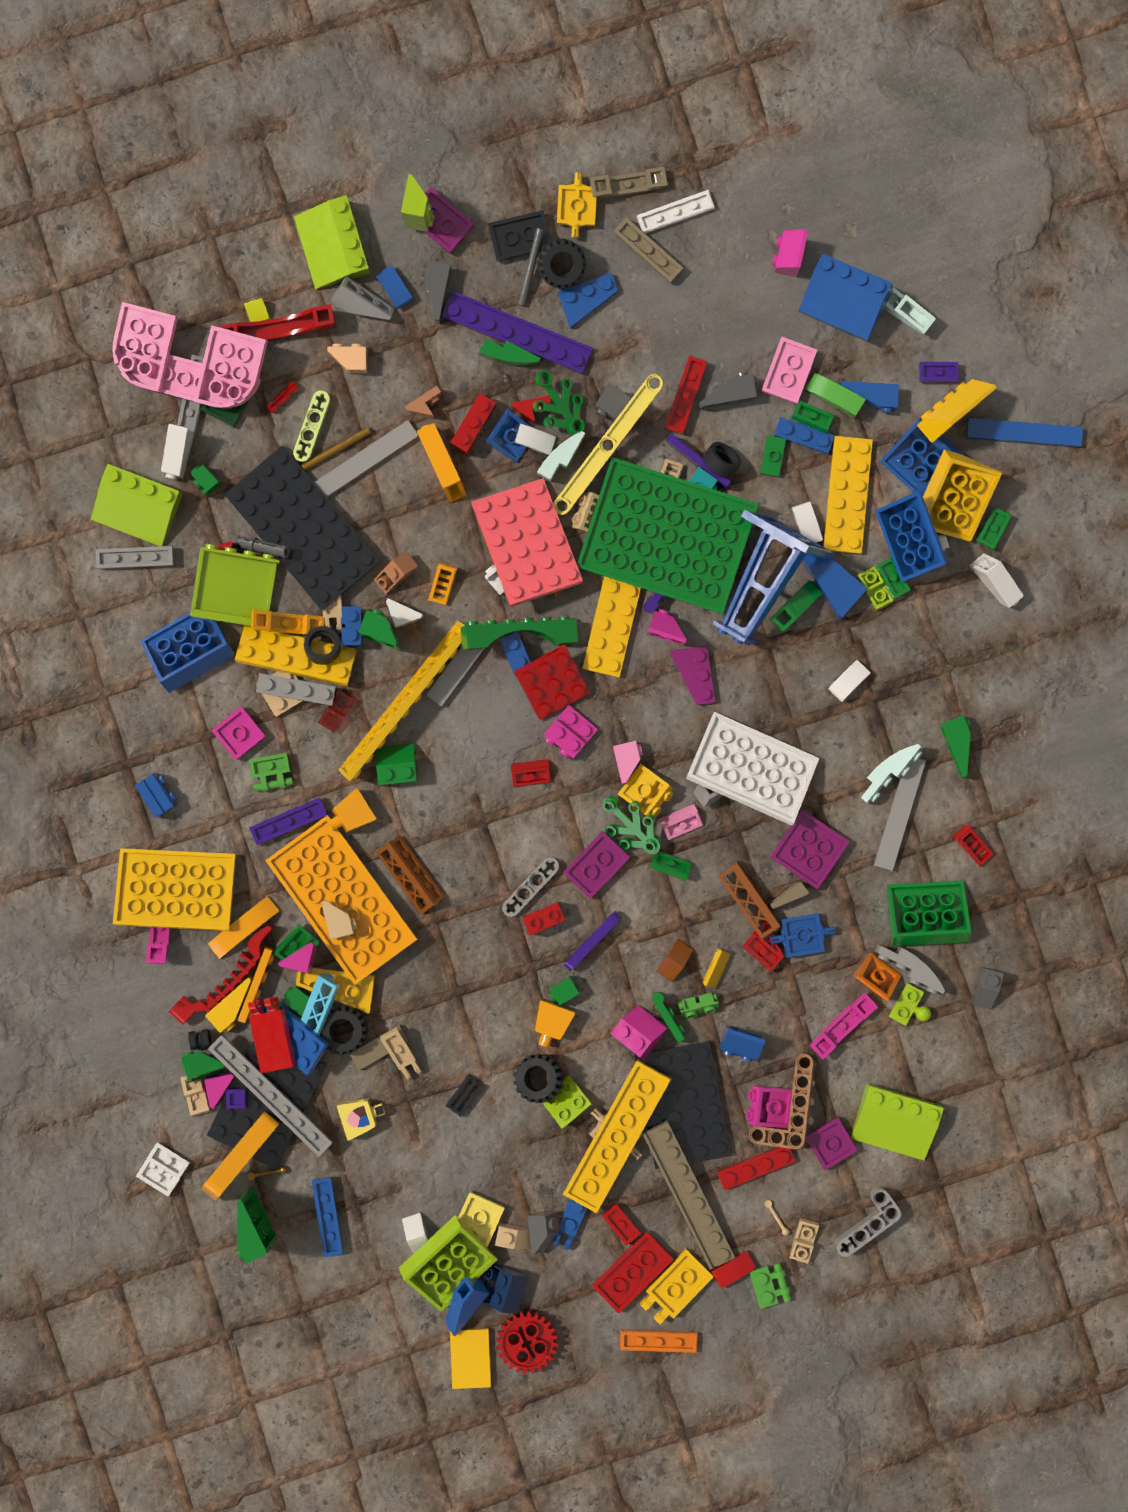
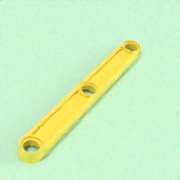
(616, 434)

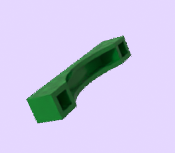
(556, 631)

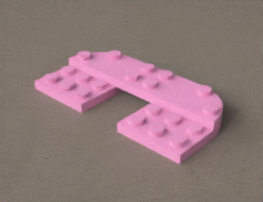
(223, 379)

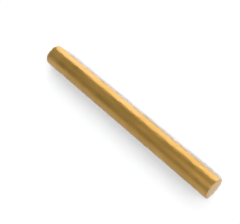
(336, 448)

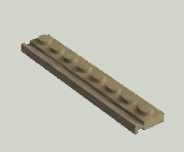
(688, 1195)

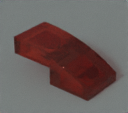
(335, 714)

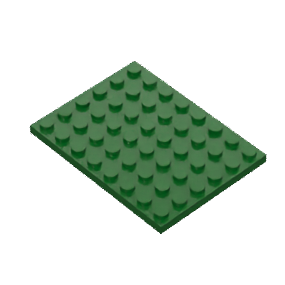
(666, 535)

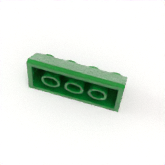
(379, 629)

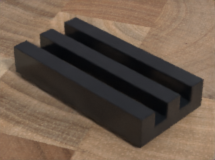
(455, 1108)

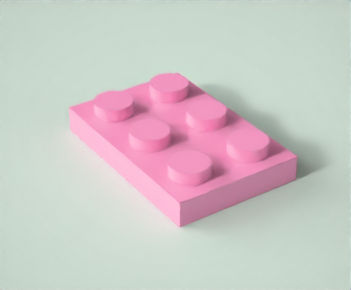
(789, 370)

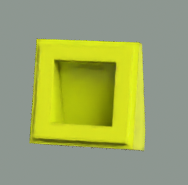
(257, 310)

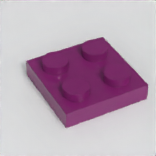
(831, 1143)

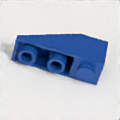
(464, 1302)

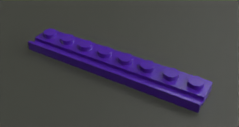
(520, 332)

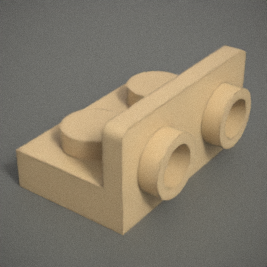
(584, 514)

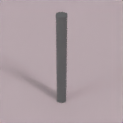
(530, 266)

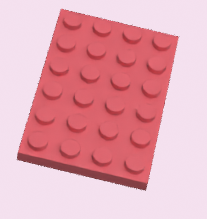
(526, 542)

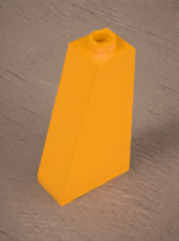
(441, 462)

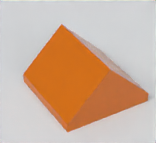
(877, 976)

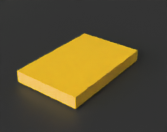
(470, 1358)

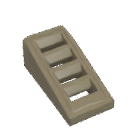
(793, 893)

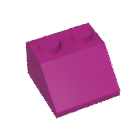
(790, 252)
(639, 1031)

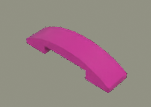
(158, 945)
(843, 1025)

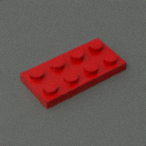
(632, 1272)

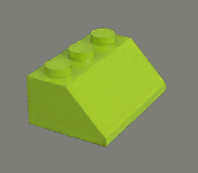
(416, 207)

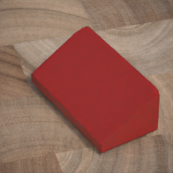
(530, 773)

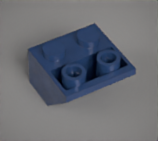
(505, 1288)

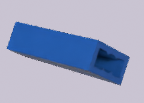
(835, 583)

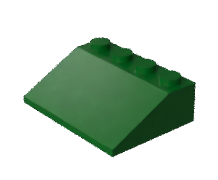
(928, 913)
(254, 1229)

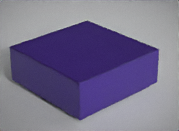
(236, 1098)

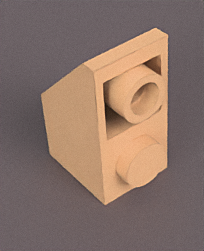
(352, 359)

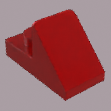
(525, 407)

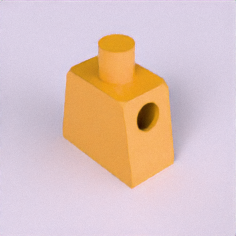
(351, 813)
(552, 1021)

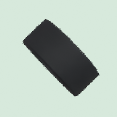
(722, 459)
(322, 631)

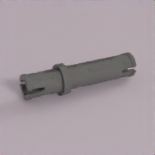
(255, 545)

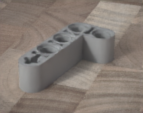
(865, 1224)

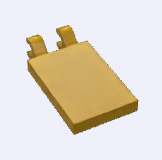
(676, 1286)

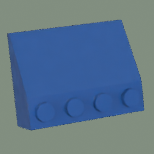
(845, 297)
(915, 458)
(911, 536)
(186, 650)

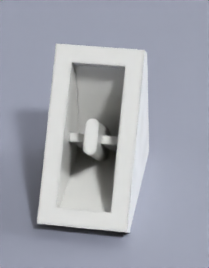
(401, 614)
(415, 1231)

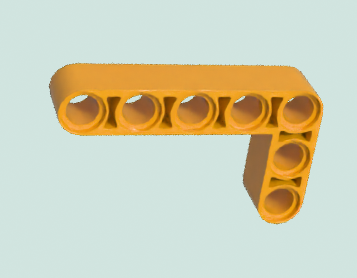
(239, 1156)

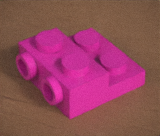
(570, 732)
(769, 1106)

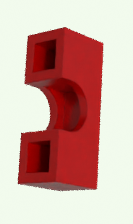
(472, 424)

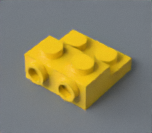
(647, 789)

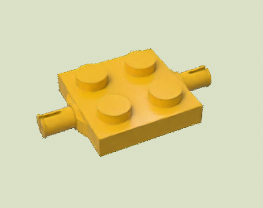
(576, 206)

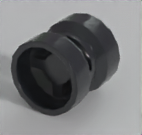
(199, 1039)

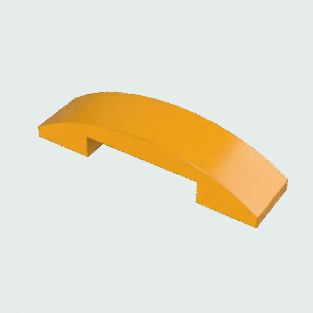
(284, 622)
(243, 927)

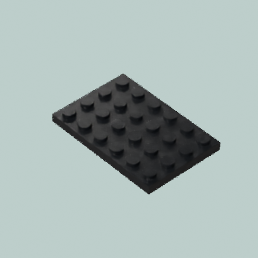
(690, 1101)
(233, 1124)

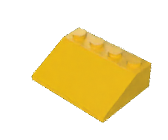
(959, 494)

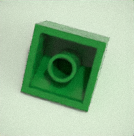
(396, 764)

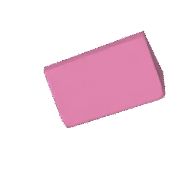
(681, 822)

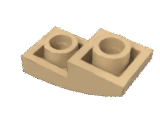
(804, 1240)

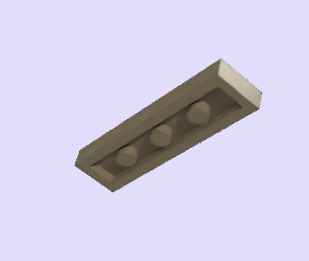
(648, 250)

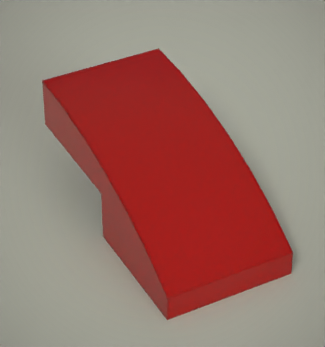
(733, 1269)

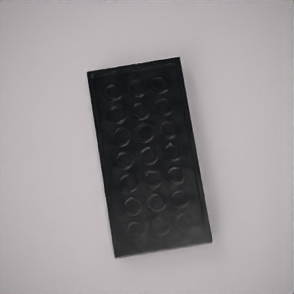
(294, 512)

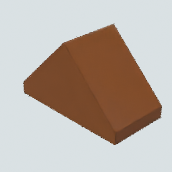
(674, 960)

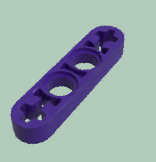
(591, 942)

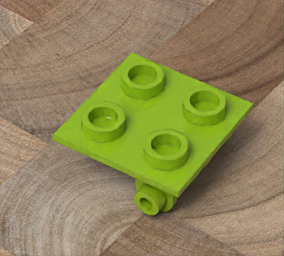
(568, 1103)

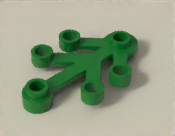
(561, 404)
(633, 827)

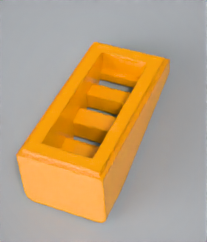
(447, 567)

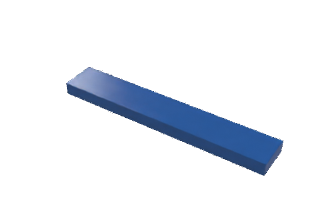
(1024, 432)

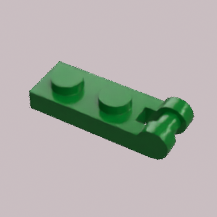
(668, 1015)

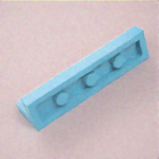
(318, 1001)

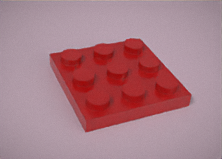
(551, 682)

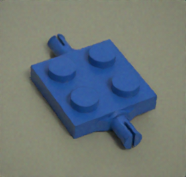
(802, 935)

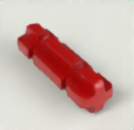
(282, 397)

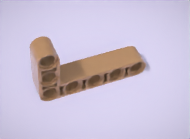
(794, 1111)

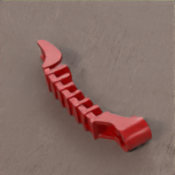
(185, 1008)

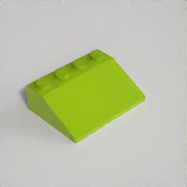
(331, 243)
(135, 505)
(896, 1121)
(445, 1261)

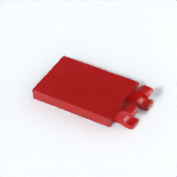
(271, 1036)

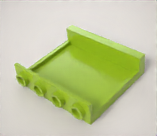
(232, 584)

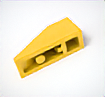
(228, 1010)

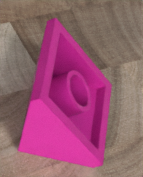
(301, 960)

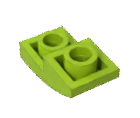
(876, 589)

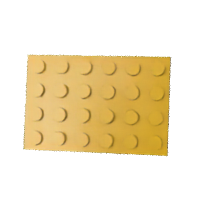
(174, 889)

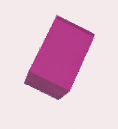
(217, 1086)

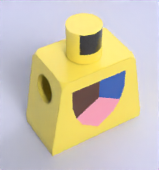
(359, 1116)

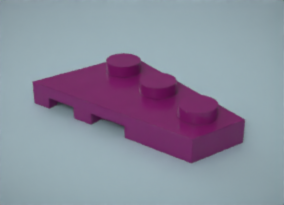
(696, 672)

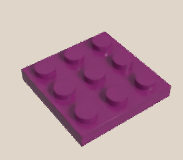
(809, 849)

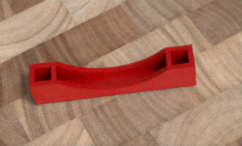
(301, 323)

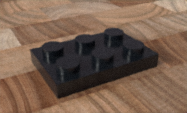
(515, 235)

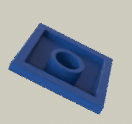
(504, 436)

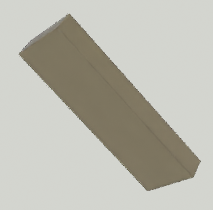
(372, 1051)

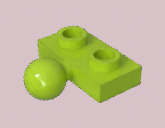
(907, 1005)

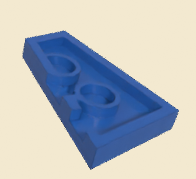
(586, 296)

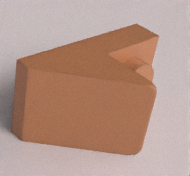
(419, 405)

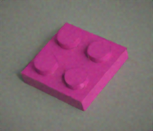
(238, 733)

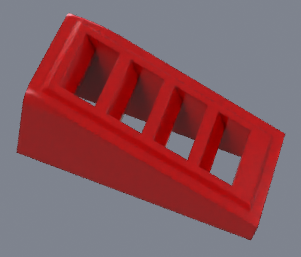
(959, 838)

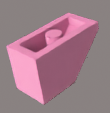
(627, 758)

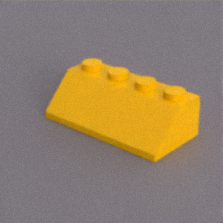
(954, 408)

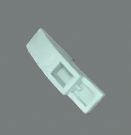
(895, 764)

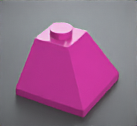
(666, 628)

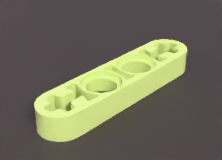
(309, 426)

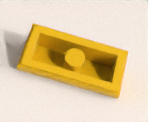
(716, 968)

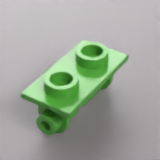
(692, 1008)

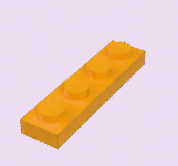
(260, 976)

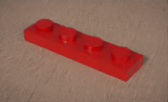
(685, 395)
(755, 1167)

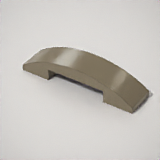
(629, 183)

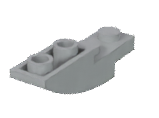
(918, 970)

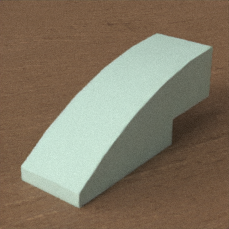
(909, 311)
(560, 456)

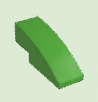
(835, 395)

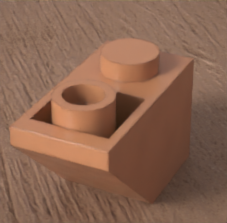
(395, 572)

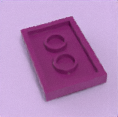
(449, 223)
(596, 864)

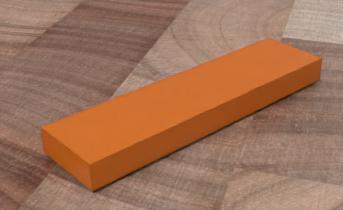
(658, 1341)

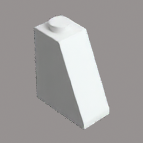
(176, 451)
(997, 580)

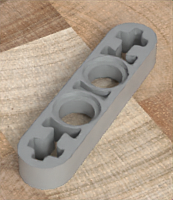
(533, 889)

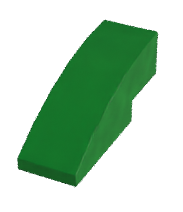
(508, 354)

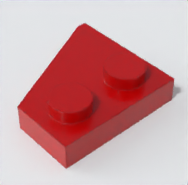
(762, 950)

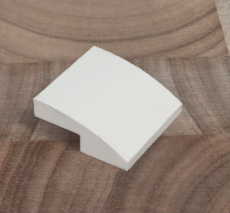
(162, 1169)

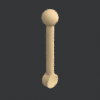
(768, 1204)

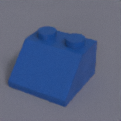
(741, 1043)

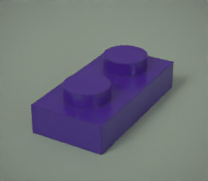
(938, 372)

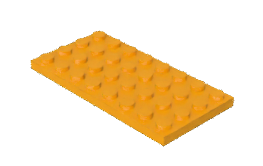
(326, 868)

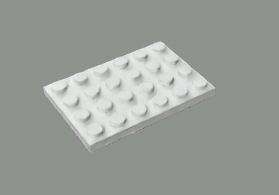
(752, 768)

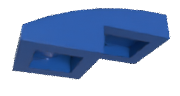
(394, 287)

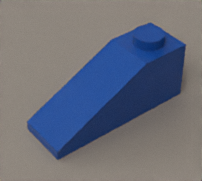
(877, 395)

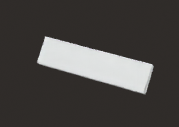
(675, 212)

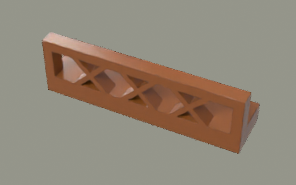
(412, 872)
(755, 895)

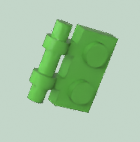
(269, 766)
(764, 1286)

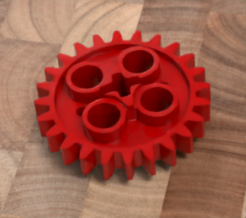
(512, 1348)

